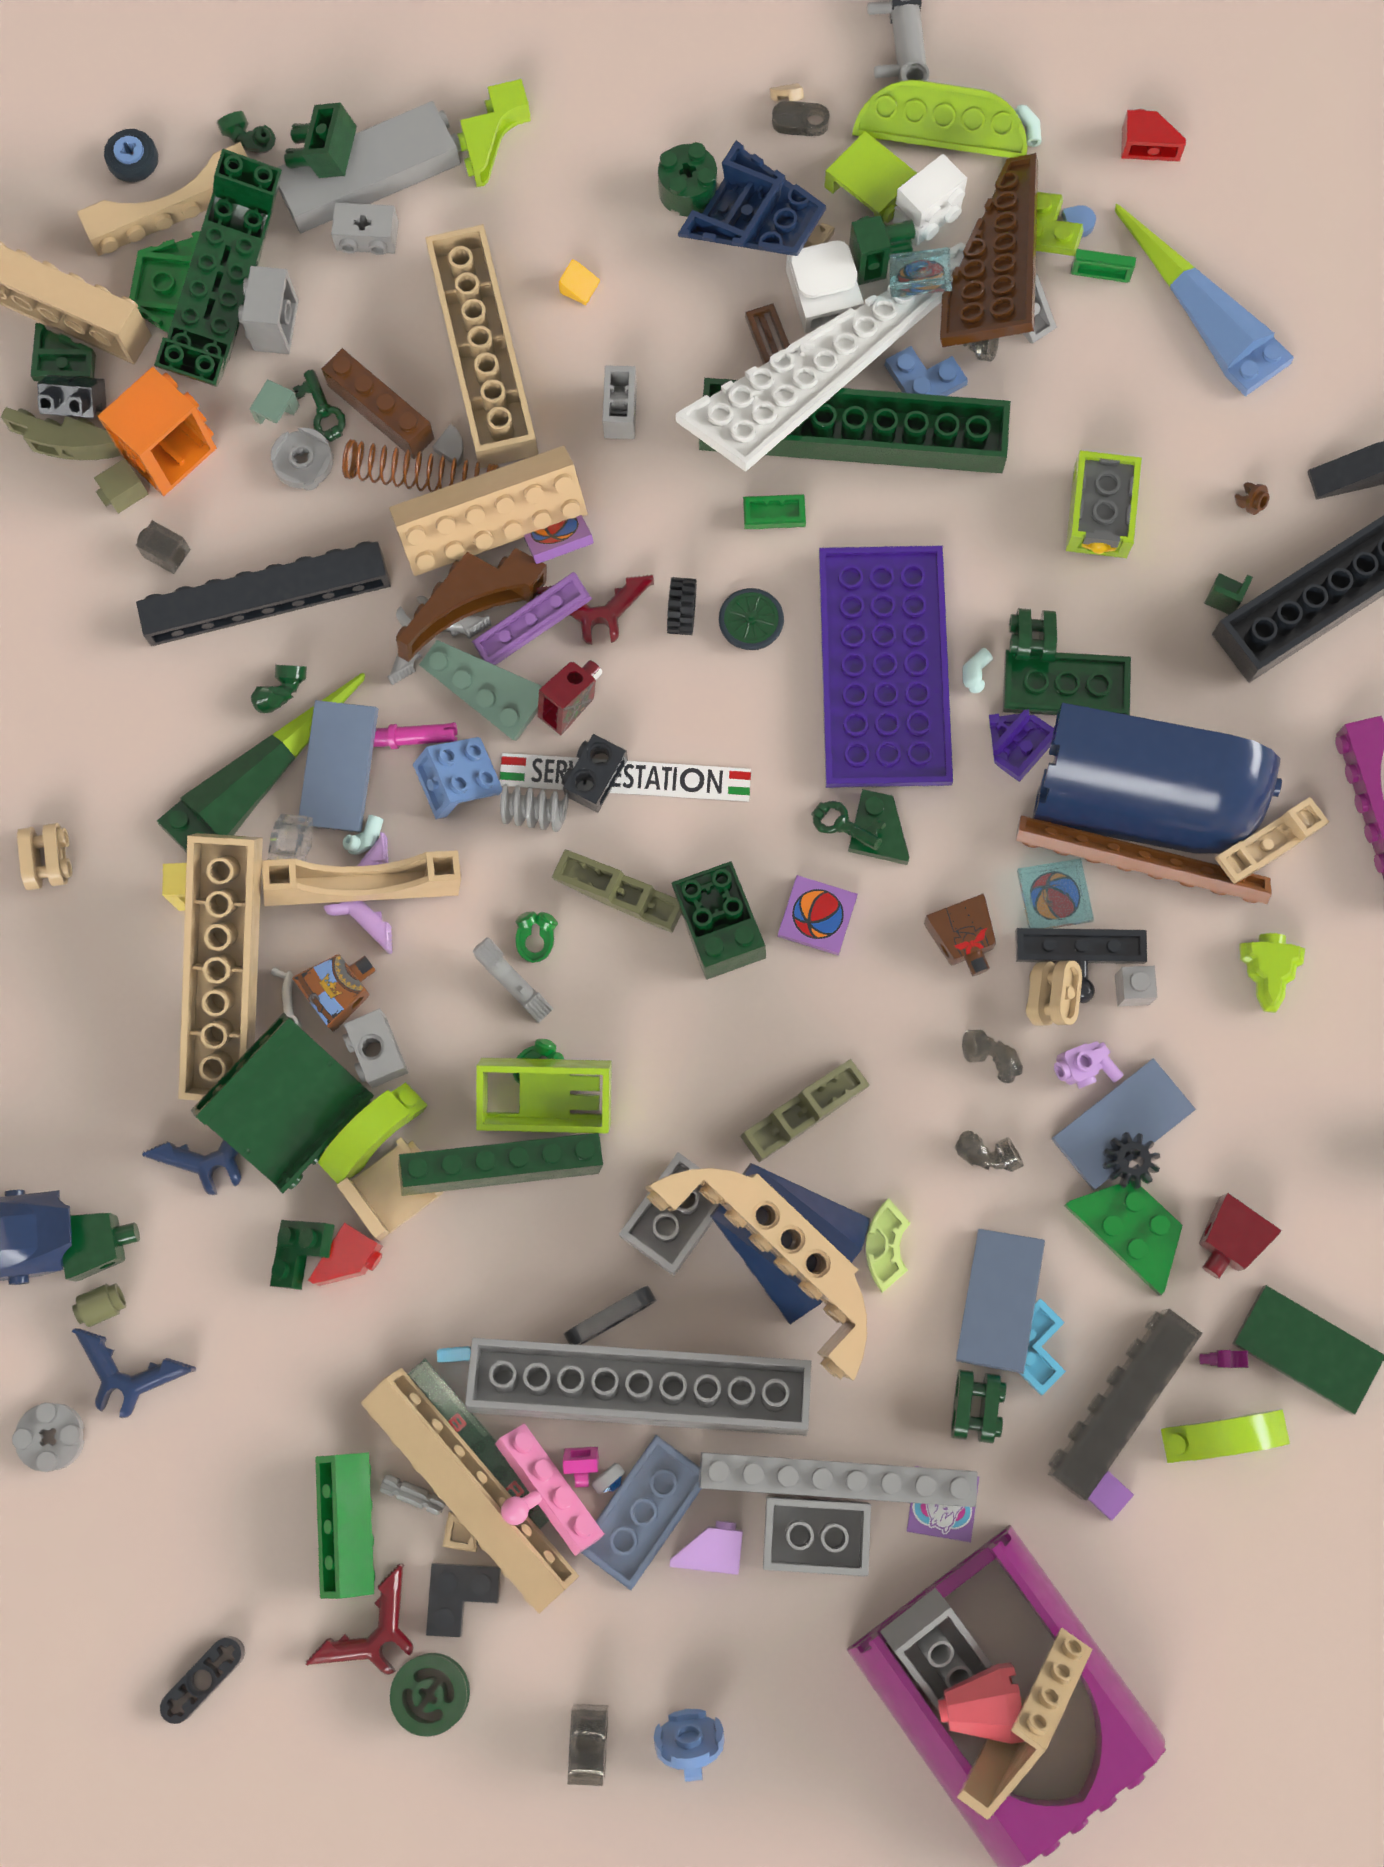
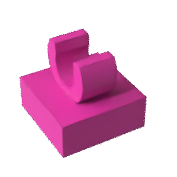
(581, 1463)

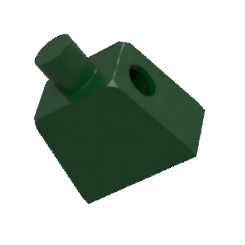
(96, 1244)

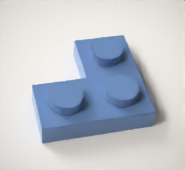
(914, 378)

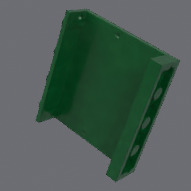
(282, 1103)

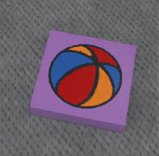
(558, 539)
(817, 915)

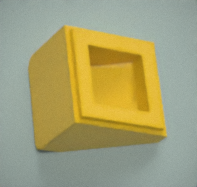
(578, 282)

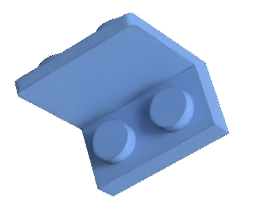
(456, 774)

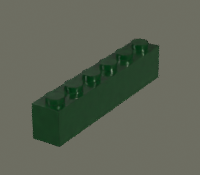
(499, 1164)

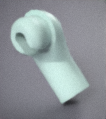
(1032, 125)
(973, 670)
(365, 840)

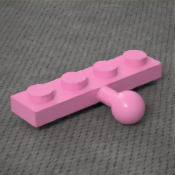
(547, 1490)

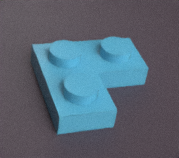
(1040, 1368)

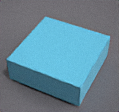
(453, 1354)

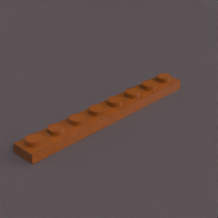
(1140, 858)

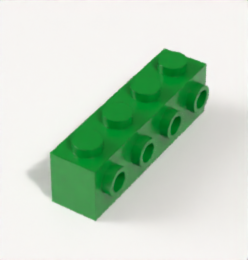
(344, 1526)

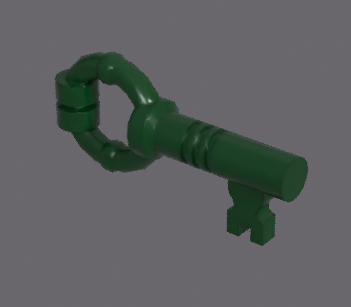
(323, 409)
(842, 824)

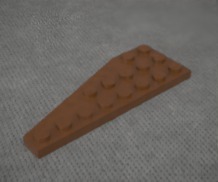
(997, 275)

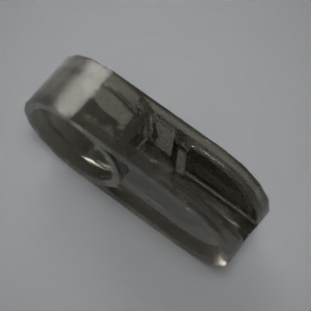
(792, 117)

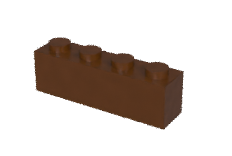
(378, 403)

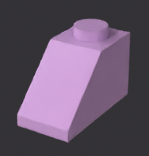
(712, 1550)

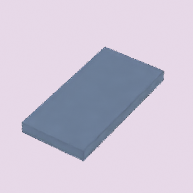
(338, 765)
(1141, 1104)
(1000, 1301)
(644, 1512)

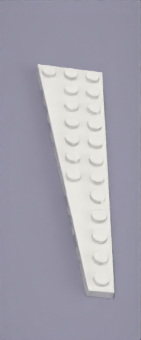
(778, 396)

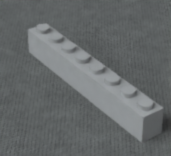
(838, 1479)

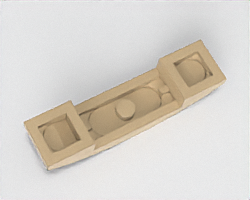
(1272, 841)

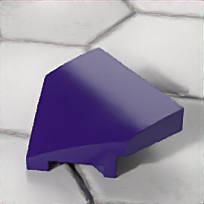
(1019, 742)

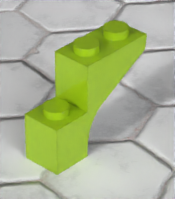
(483, 133)

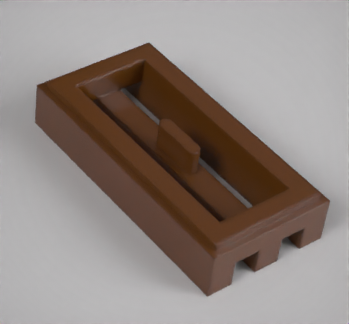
(759, 312)

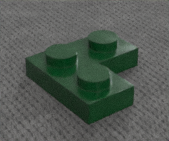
(294, 1244)

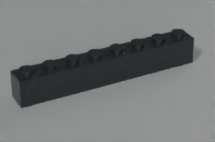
(263, 593)

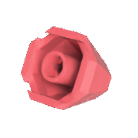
(984, 1705)

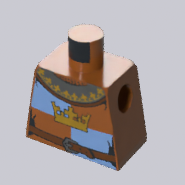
(335, 988)

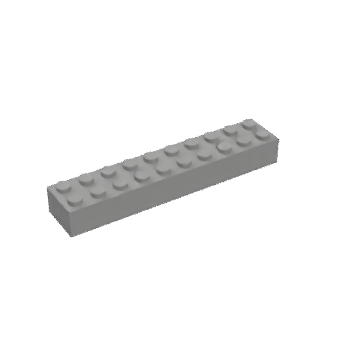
(639, 1386)

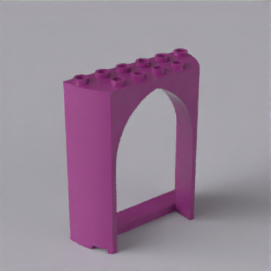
(1125, 1734)

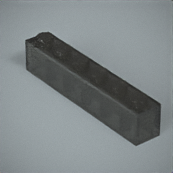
(1124, 1403)

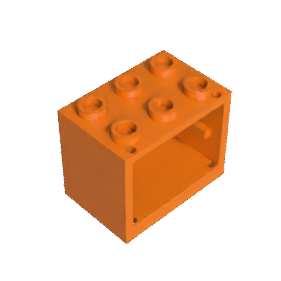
(158, 430)

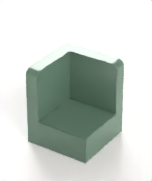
(273, 402)

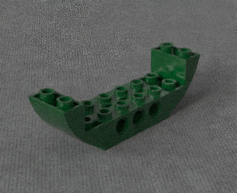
(225, 250)

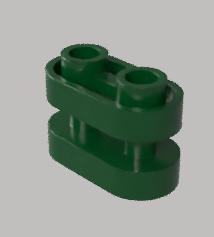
(1022, 642)
(991, 1392)

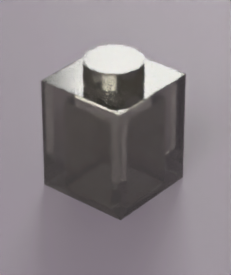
(162, 546)

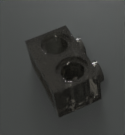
(588, 1744)

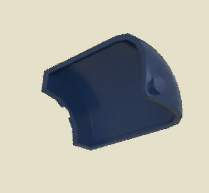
(1155, 781)

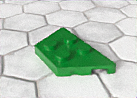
(160, 279)
(1133, 1229)

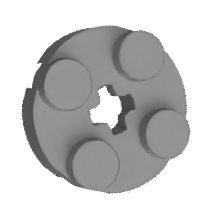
(307, 474)
(30, 1431)

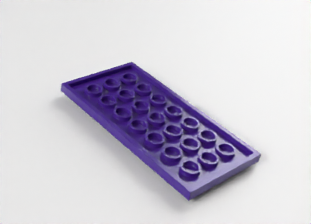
(885, 667)

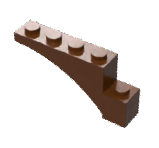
(469, 590)

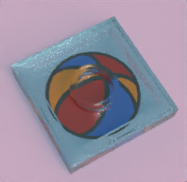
(920, 272)
(1055, 894)

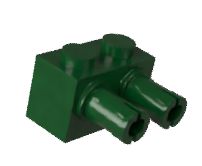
(326, 141)
(873, 244)

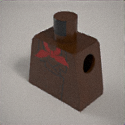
(964, 933)

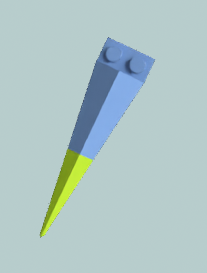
(1233, 335)

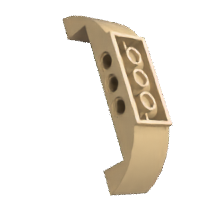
(830, 1281)

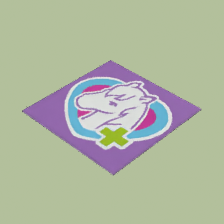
(942, 1520)

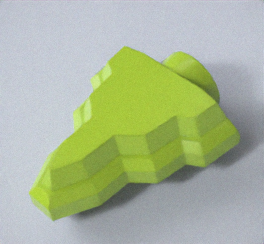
(1271, 966)

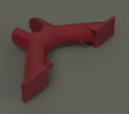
(609, 614)
(371, 1647)

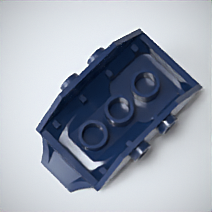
(32, 1235)

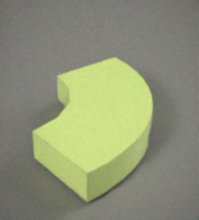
(883, 1245)

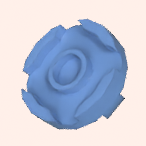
(689, 1742)

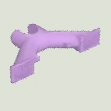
(359, 910)

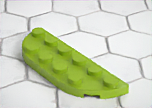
(943, 118)

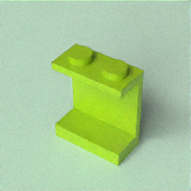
(869, 175)

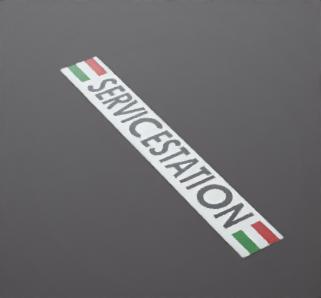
(635, 778)

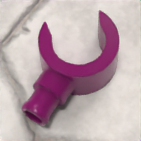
(1225, 1359)

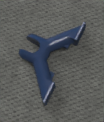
(197, 1163)
(130, 1386)

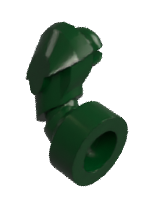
(235, 125)
(270, 698)

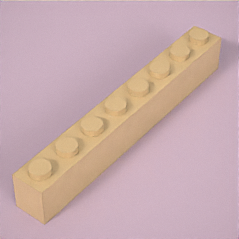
(468, 1489)

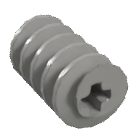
(533, 808)

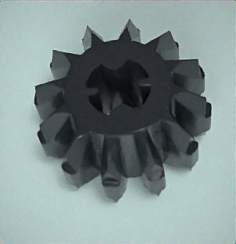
(1121, 1165)

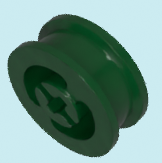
(408, 1677)

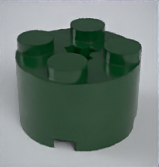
(687, 178)

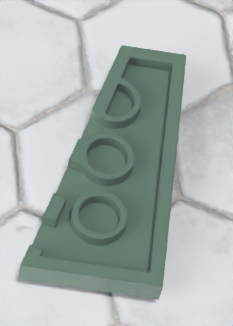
(494, 692)

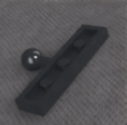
(1083, 947)

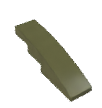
(617, 890)
(804, 1110)

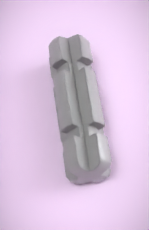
(412, 1494)

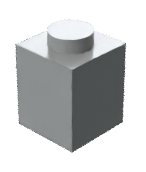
(1136, 986)

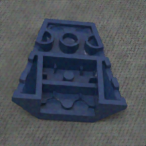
(755, 208)
(837, 1223)

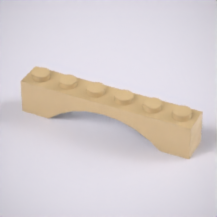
(118, 224)
(310, 883)

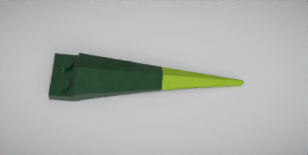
(233, 792)

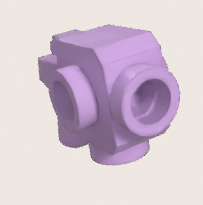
(1083, 1063)

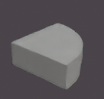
(450, 445)

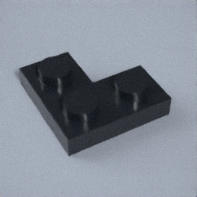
(451, 1587)

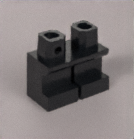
(71, 396)

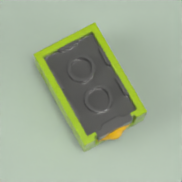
(1103, 504)

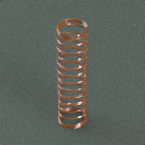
(356, 464)

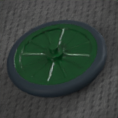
(751, 619)

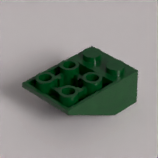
(719, 920)

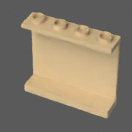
(1004, 1765)

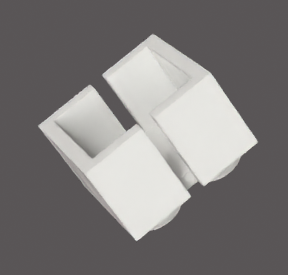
(931, 198)

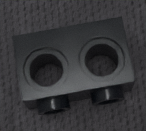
(601, 775)

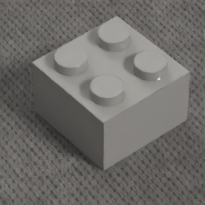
(269, 309)

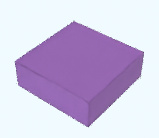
(1110, 1496)

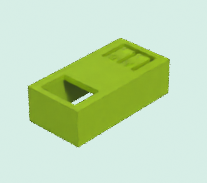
(547, 1095)

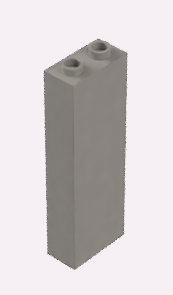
(380, 164)

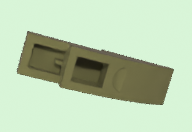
(71, 440)

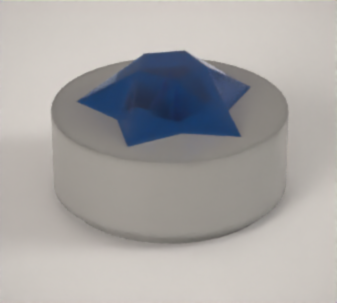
(609, 1480)

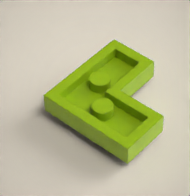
(1055, 235)

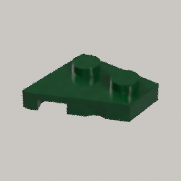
(60, 356)
(893, 842)

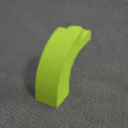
(368, 1130)
(1225, 1437)

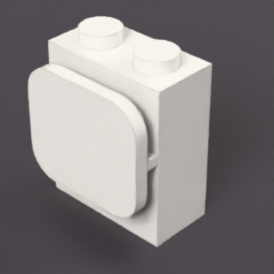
(823, 283)

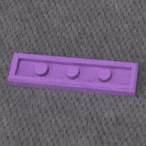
(532, 619)

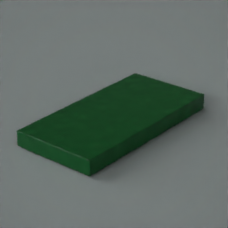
(1072, 679)
(1309, 1349)

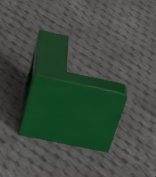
(1227, 593)

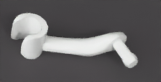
(287, 988)

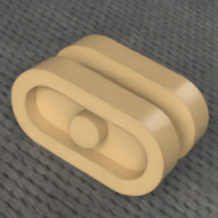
(57, 867)
(1054, 993)

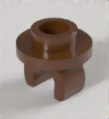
(1255, 500)

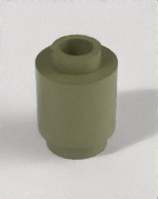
(99, 1304)

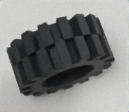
(681, 606)

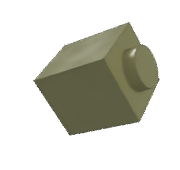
(120, 486)

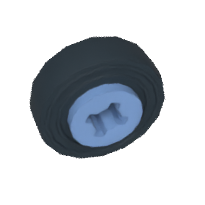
(122, 162)

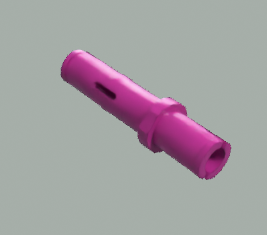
(411, 735)

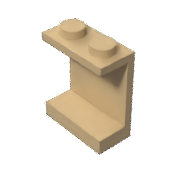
(378, 1197)

